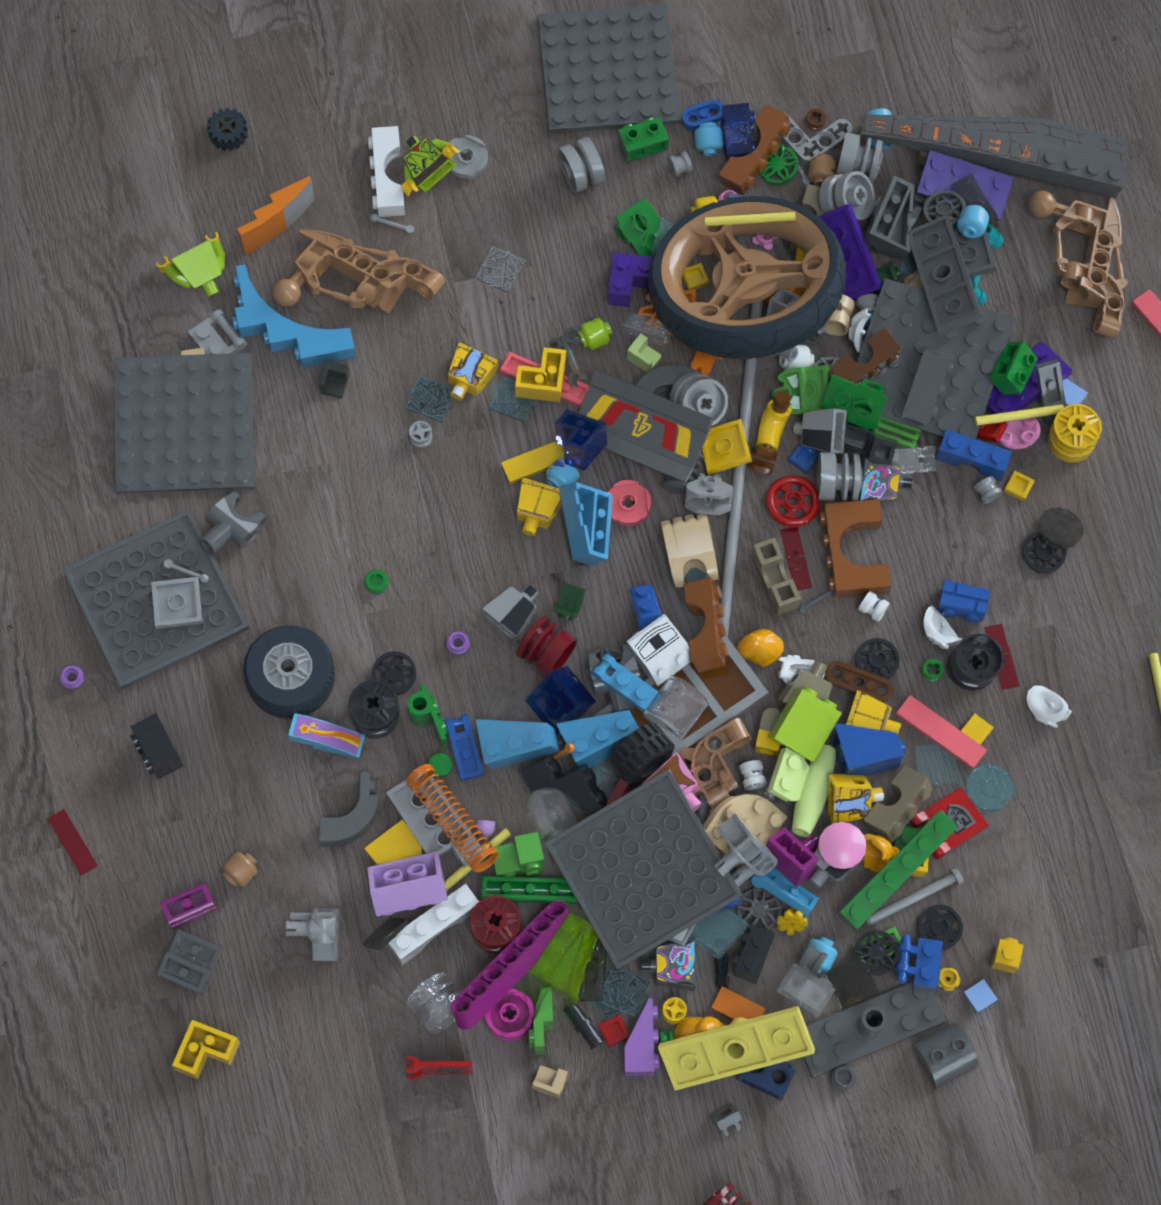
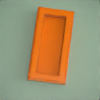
(735, 1006)

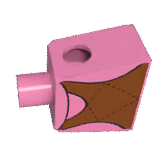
(683, 777)

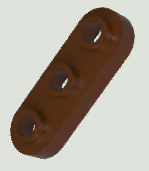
(851, 674)

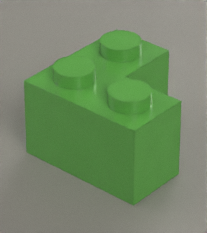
(520, 857)

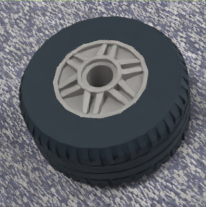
(289, 671)

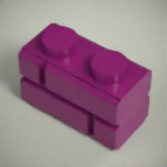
(188, 906)

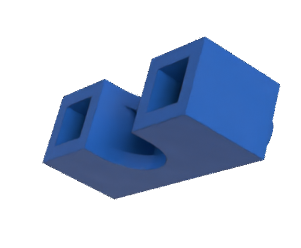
(963, 449)

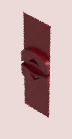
(796, 558)
(1007, 675)
(72, 842)

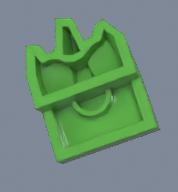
(805, 386)
(542, 1021)

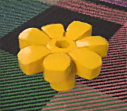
(792, 921)

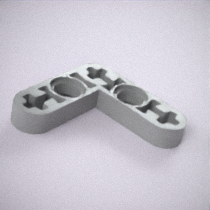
(807, 144)

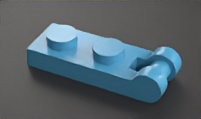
(624, 683)
(783, 889)

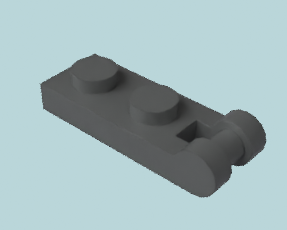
(1050, 386)

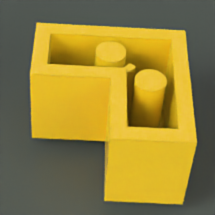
(542, 382)
(199, 1044)

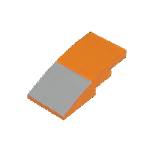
(277, 216)

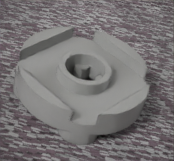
(478, 153)

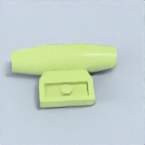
(804, 784)

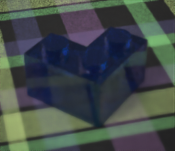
(737, 130)
(581, 438)

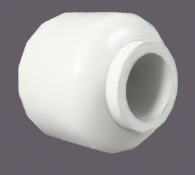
(804, 359)

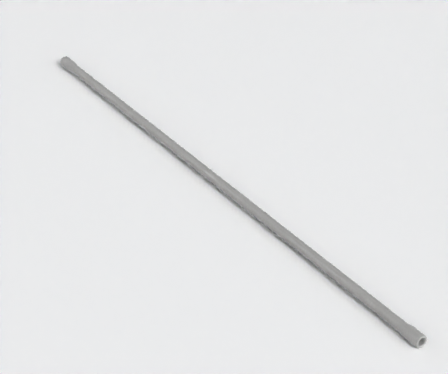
(734, 519)

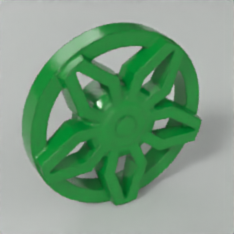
(778, 166)

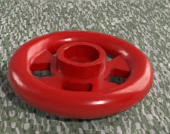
(807, 489)

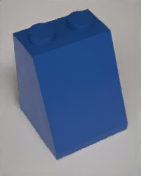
(866, 750)

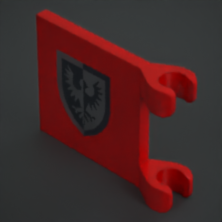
(961, 812)
(437, 1068)

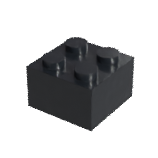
(158, 750)

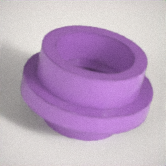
(458, 636)
(67, 672)

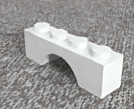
(389, 194)
(432, 923)

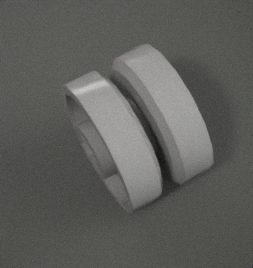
(581, 165)
(846, 189)
(701, 394)

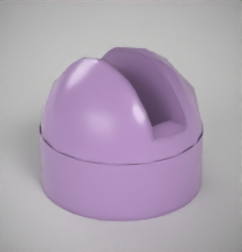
(486, 827)

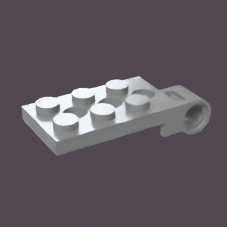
(425, 834)

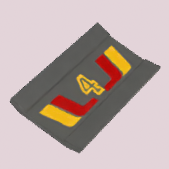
(647, 426)

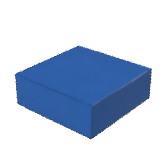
(803, 458)

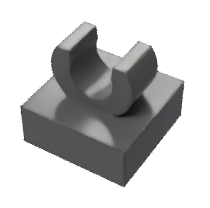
(726, 1117)

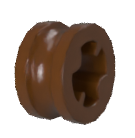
(813, 125)

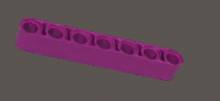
(507, 967)

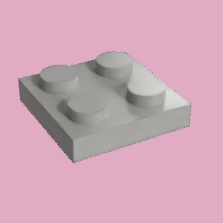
(177, 602)

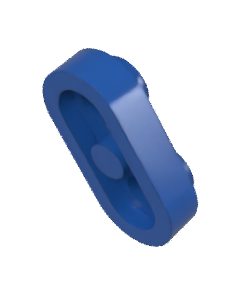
(702, 114)

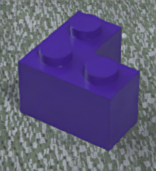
(627, 272)

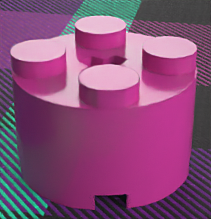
(522, 1021)

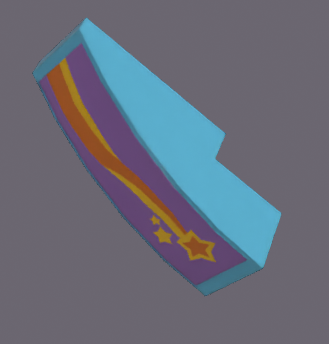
(326, 736)

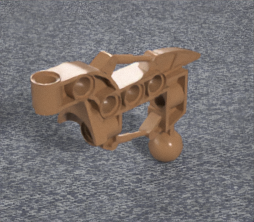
(1101, 227)
(379, 282)
(703, 759)

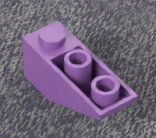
(639, 1049)

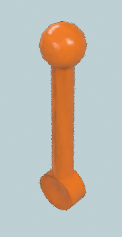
(569, 748)

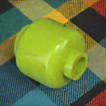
(595, 333)

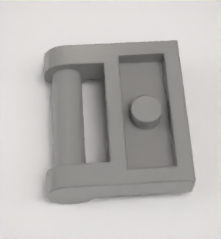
(207, 337)

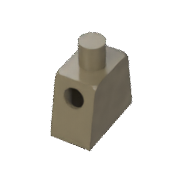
(811, 679)

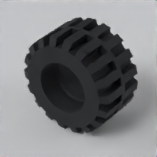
(642, 753)

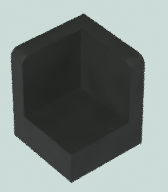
(334, 379)

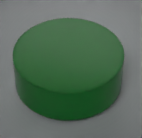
(376, 581)
(441, 764)

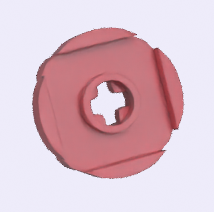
(637, 494)

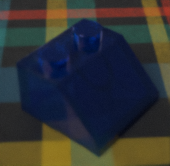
(560, 698)

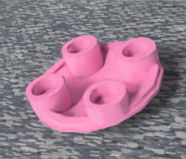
(1020, 433)
(842, 845)

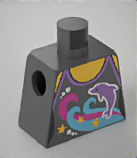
(882, 480)
(673, 966)

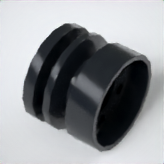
(983, 653)
(374, 722)

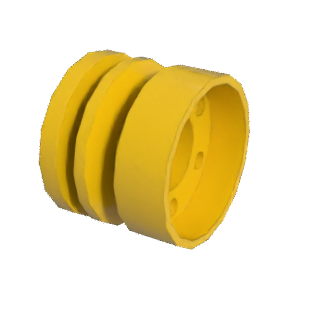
(1068, 442)

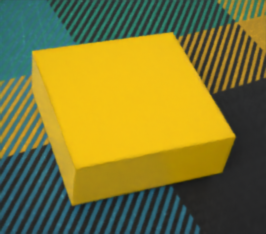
(695, 277)
(1019, 486)
(977, 729)

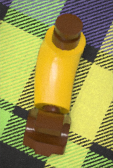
(769, 433)

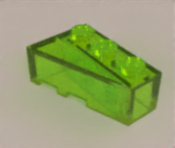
(566, 958)

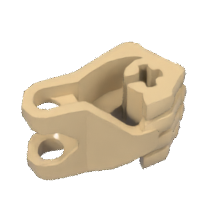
(689, 547)

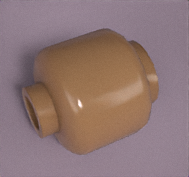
(820, 168)
(239, 869)

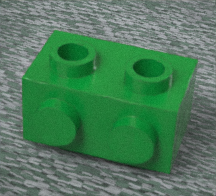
(643, 139)
(1013, 368)

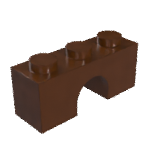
(884, 350)

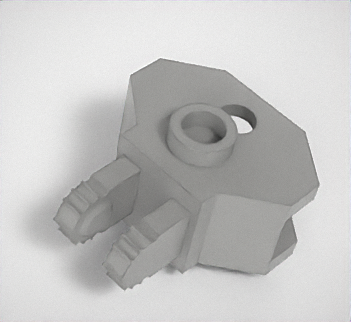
(708, 495)

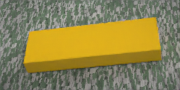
(532, 462)

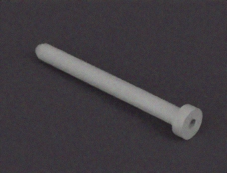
(954, 877)

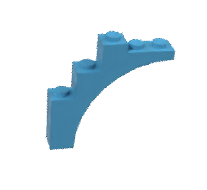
(310, 344)

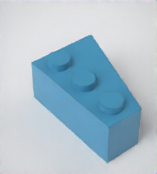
(587, 522)
(597, 736)
(514, 741)

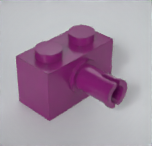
(794, 856)

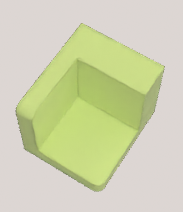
(643, 355)

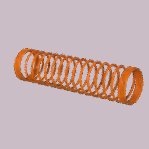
(417, 784)

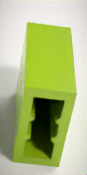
(805, 723)

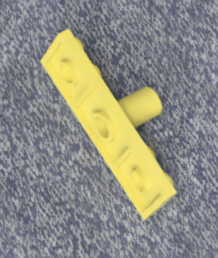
(736, 1048)

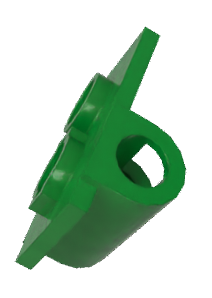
(638, 227)
(861, 401)
(428, 714)

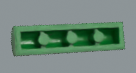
(528, 889)

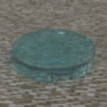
(989, 787)

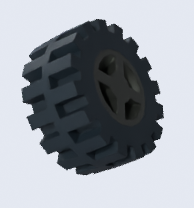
(227, 121)

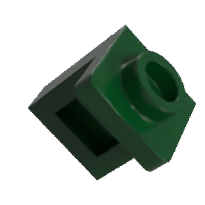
(570, 601)

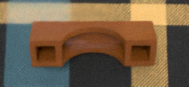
(741, 172)
(707, 647)

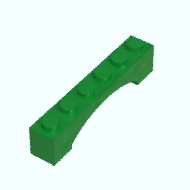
(897, 870)

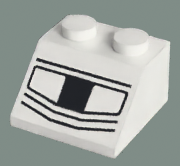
(660, 650)

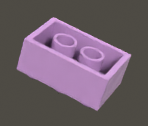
(407, 884)

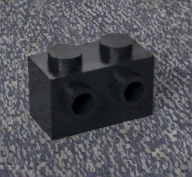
(754, 954)

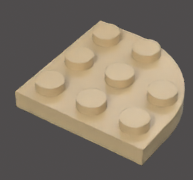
(756, 812)

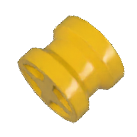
(675, 1006)

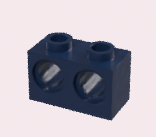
(764, 1082)

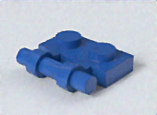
(927, 962)

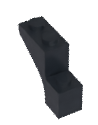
(872, 445)
(577, 784)

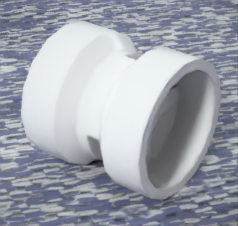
(868, 604)
(752, 775)

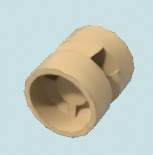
(840, 320)

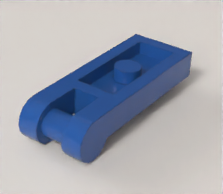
(464, 748)

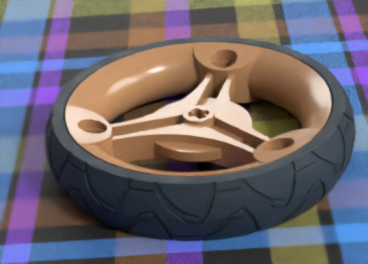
(747, 278)

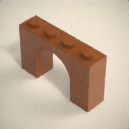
(846, 577)

